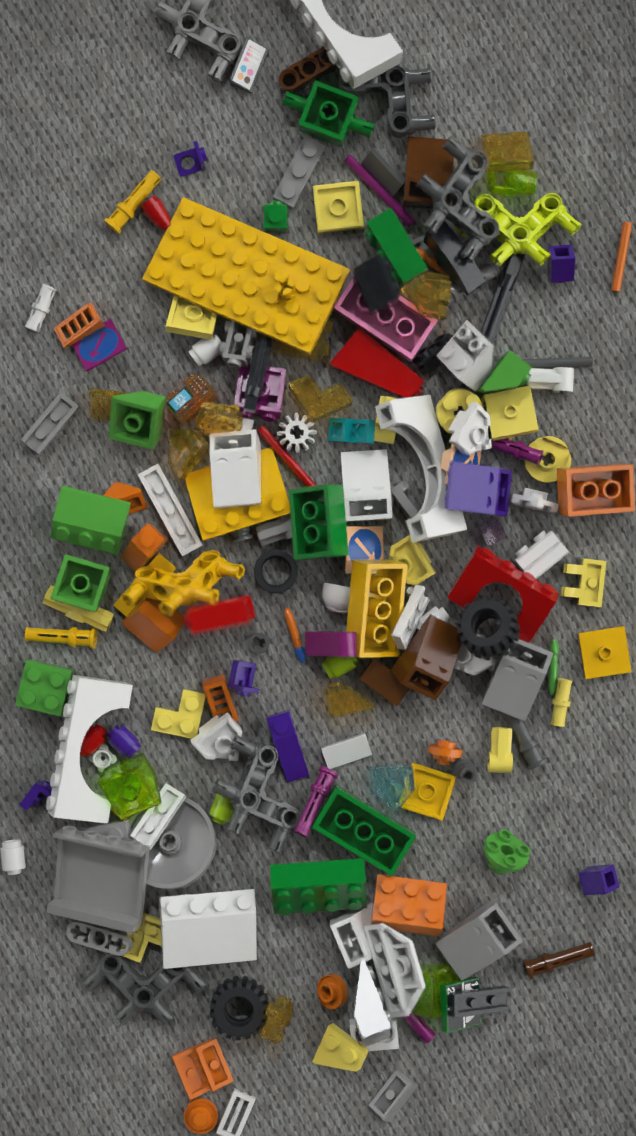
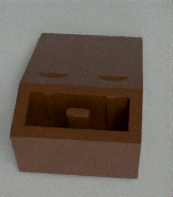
(428, 158)
(429, 658)

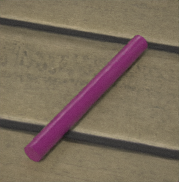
(379, 190)

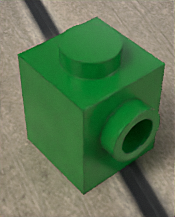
(275, 217)

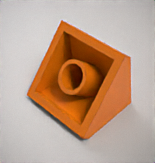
(152, 625)

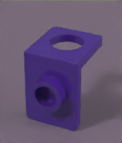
(197, 154)

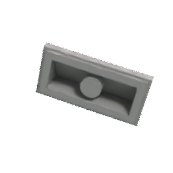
(393, 1096)

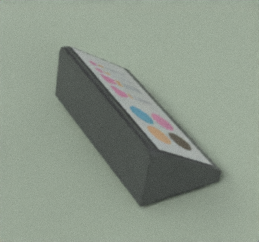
(248, 65)

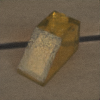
(344, 699)

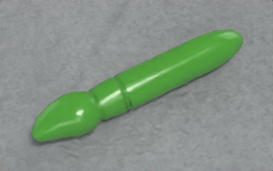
(553, 667)

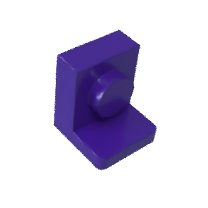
(34, 795)

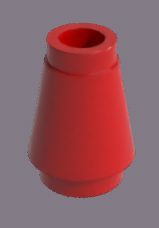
(156, 212)

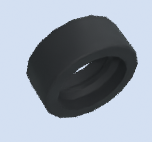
(275, 554)

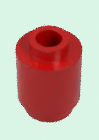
(93, 740)

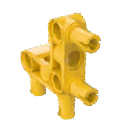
(183, 587)

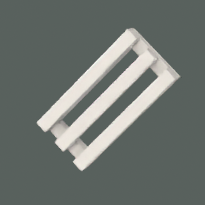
(243, 1096)

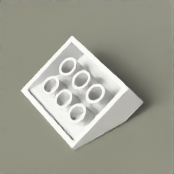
(208, 928)

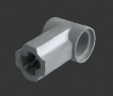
(275, 530)

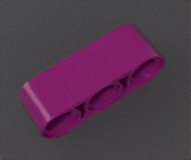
(330, 643)

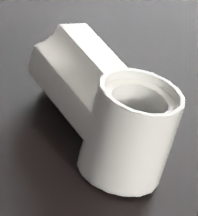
(553, 379)

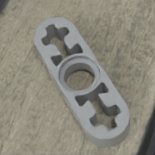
(116, 936)

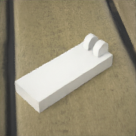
(410, 616)
(158, 817)

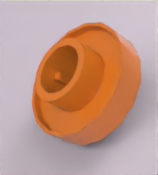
(445, 752)
(332, 991)
(200, 1115)

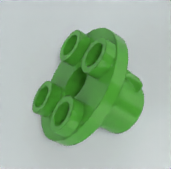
(505, 852)

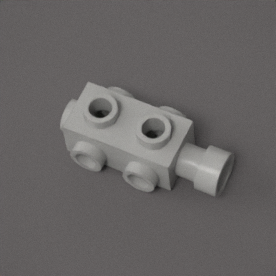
(237, 344)

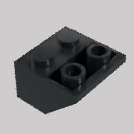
(376, 285)

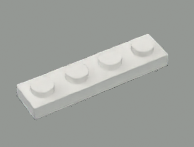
(170, 509)

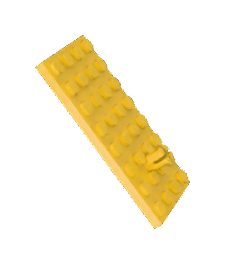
(246, 275)

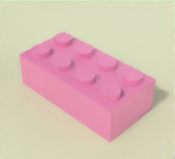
(397, 327)

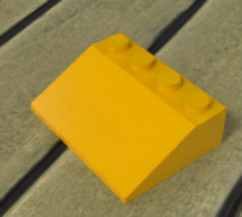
(221, 521)

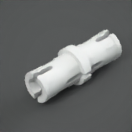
(40, 308)

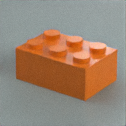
(595, 489)
(409, 904)

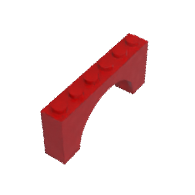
(220, 614)

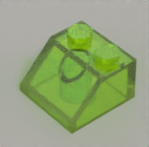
(131, 786)
(433, 975)

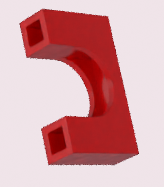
(487, 568)

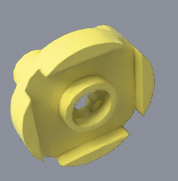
(450, 403)
(559, 454)

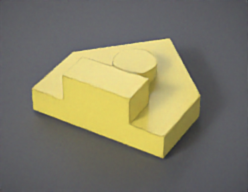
(416, 559)

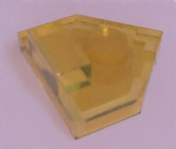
(429, 294)
(185, 450)

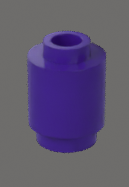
(123, 741)

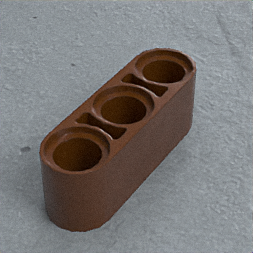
(303, 80)

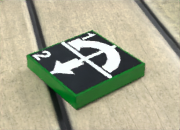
(452, 1024)

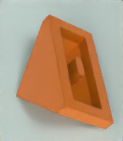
(129, 494)

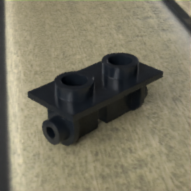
(427, 358)

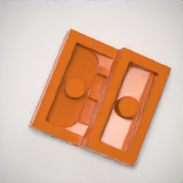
(202, 1068)

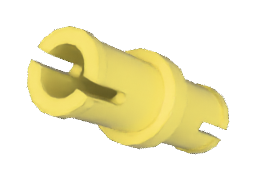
(561, 702)

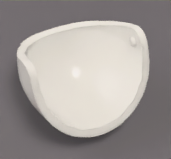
(336, 597)

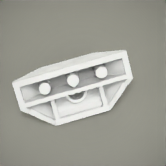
(396, 968)

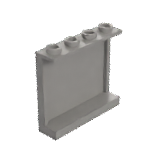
(100, 879)

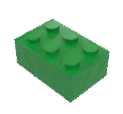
(394, 244)
(318, 522)

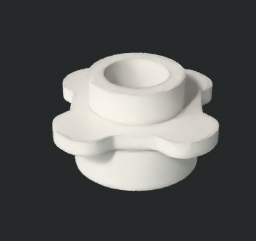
(102, 764)

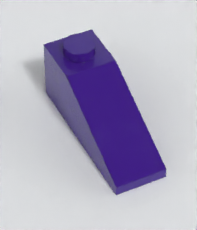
(287, 745)

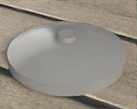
(182, 849)

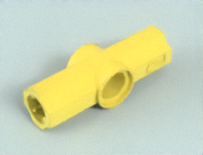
(100, 620)

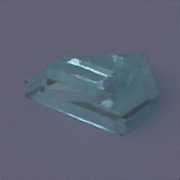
(393, 784)

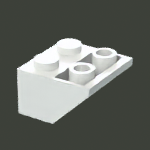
(468, 356)
(351, 935)

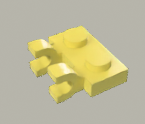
(590, 582)

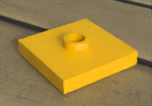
(604, 652)
(431, 791)

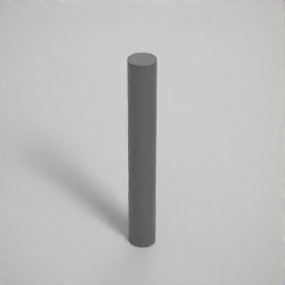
(560, 362)

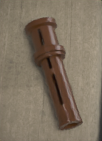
(548, 963)

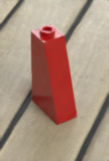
(373, 364)

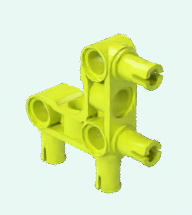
(529, 227)

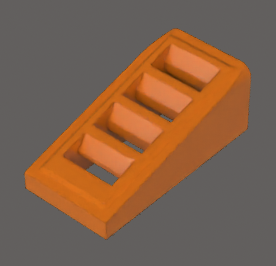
(89, 328)
(216, 682)

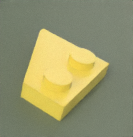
(340, 1050)

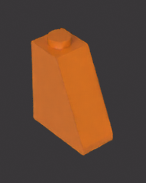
(143, 547)

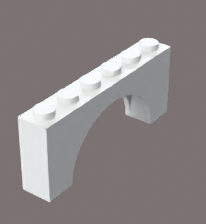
(355, 56)
(418, 424)
(86, 703)

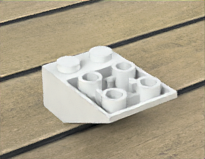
(235, 468)
(366, 485)

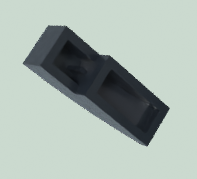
(447, 248)

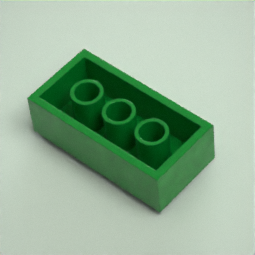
(364, 830)
(318, 886)

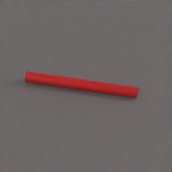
(285, 456)

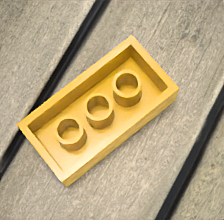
(376, 605)

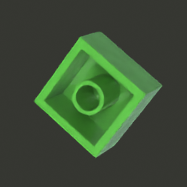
(44, 687)

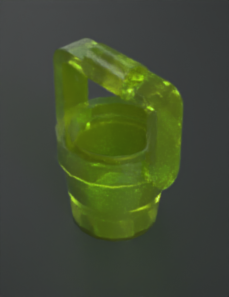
(516, 183)

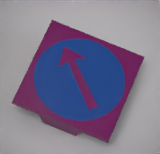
(99, 346)

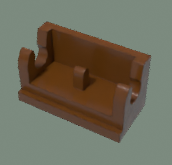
(384, 682)

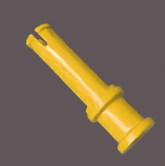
(126, 209)
(73, 634)

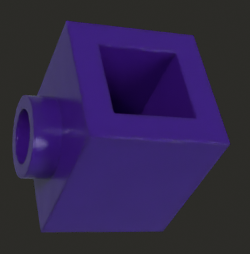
(561, 263)
(598, 879)

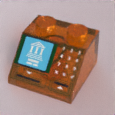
(190, 398)

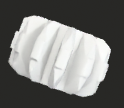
(291, 438)

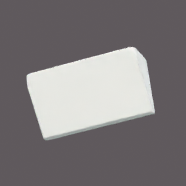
(346, 751)

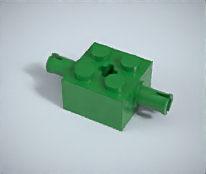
(325, 99)

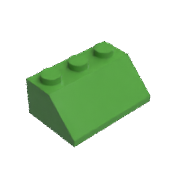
(90, 520)

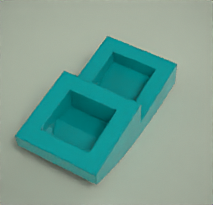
(351, 430)

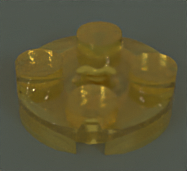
(218, 418)
(278, 1016)

